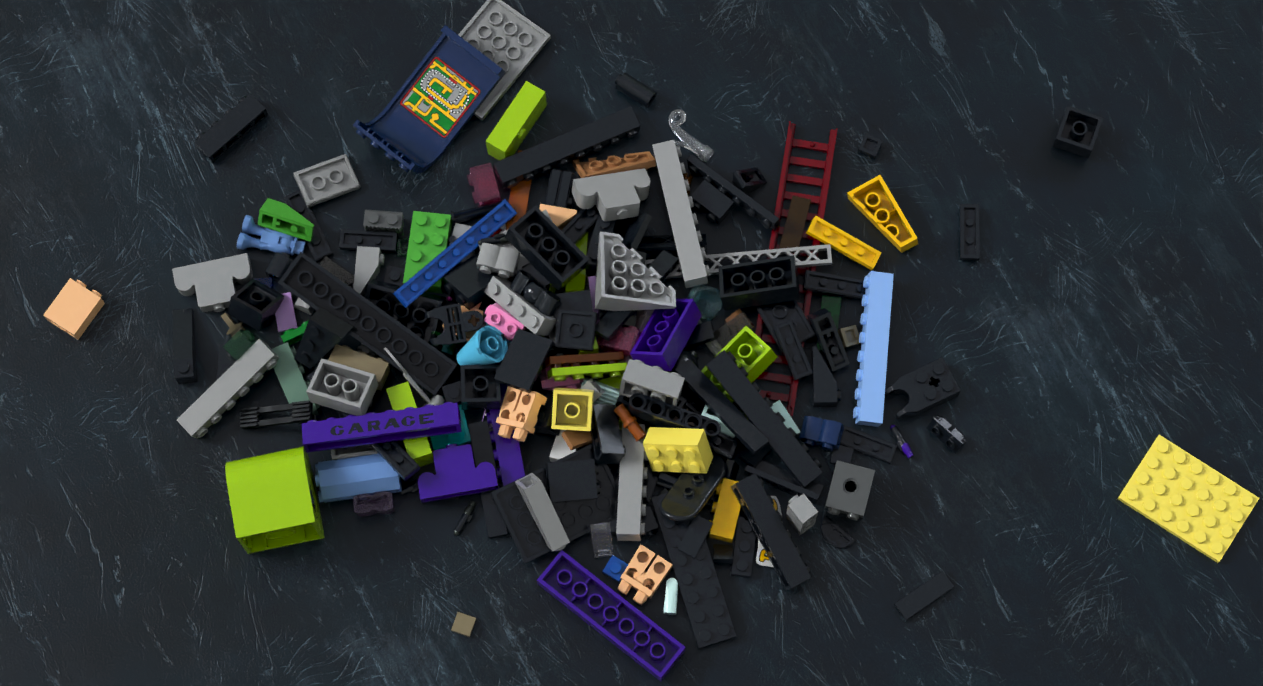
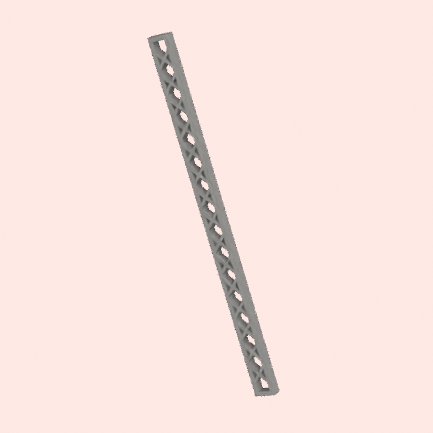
(758, 254)

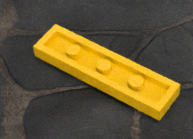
(843, 242)

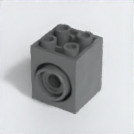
(845, 502)

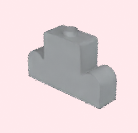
(614, 194)
(213, 280)

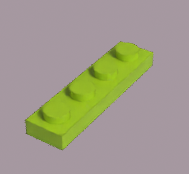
(579, 372)

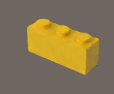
(726, 512)

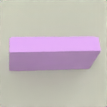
(286, 314)

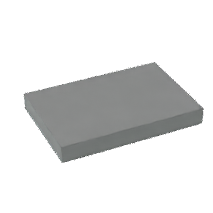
(326, 180)

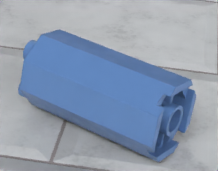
(355, 476)

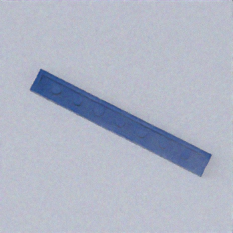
(454, 253)

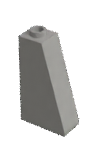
(542, 511)

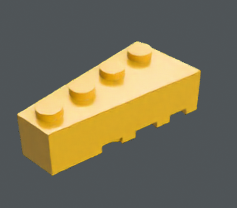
(881, 209)

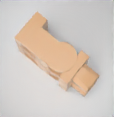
(519, 413)
(644, 581)

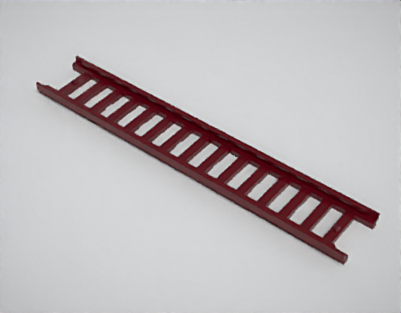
(779, 212)

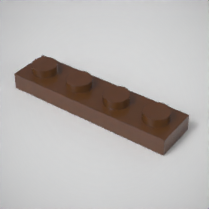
(583, 359)

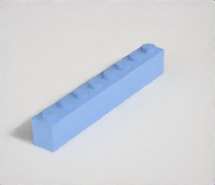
(874, 349)

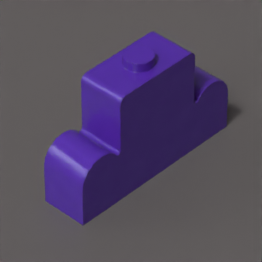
(456, 475)

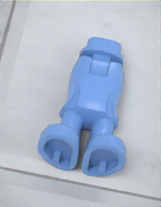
(269, 240)

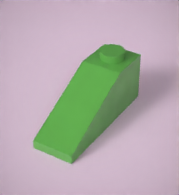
(284, 219)

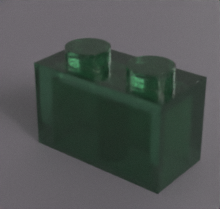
(239, 343)

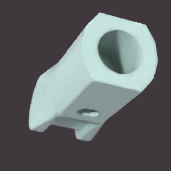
(671, 597)

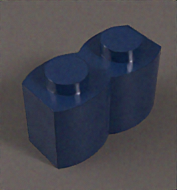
(821, 432)

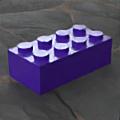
(666, 334)

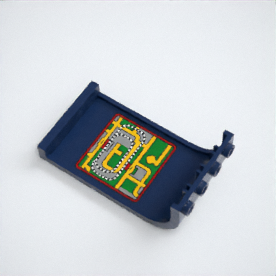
(433, 103)

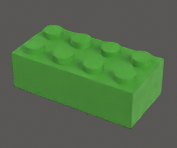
(427, 240)

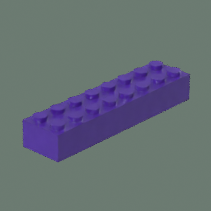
(611, 615)

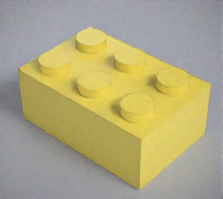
(678, 450)

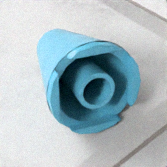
(483, 348)

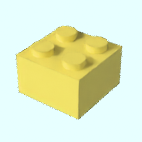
(572, 409)

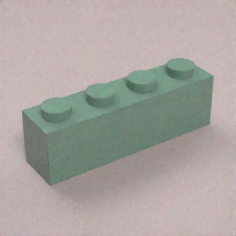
(291, 376)

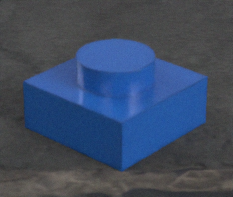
(615, 568)

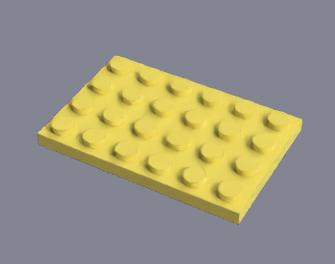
(1188, 498)

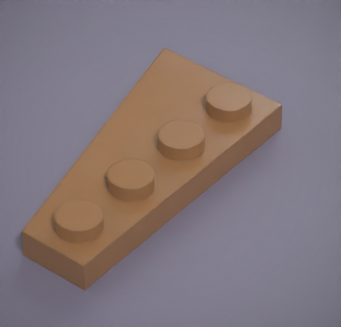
(614, 164)

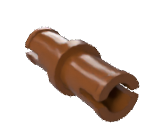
(630, 422)

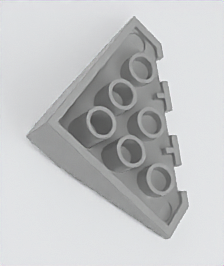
(625, 281)

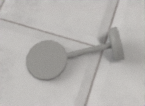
(435, 400)

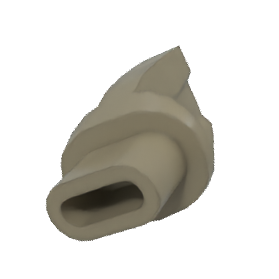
(234, 328)

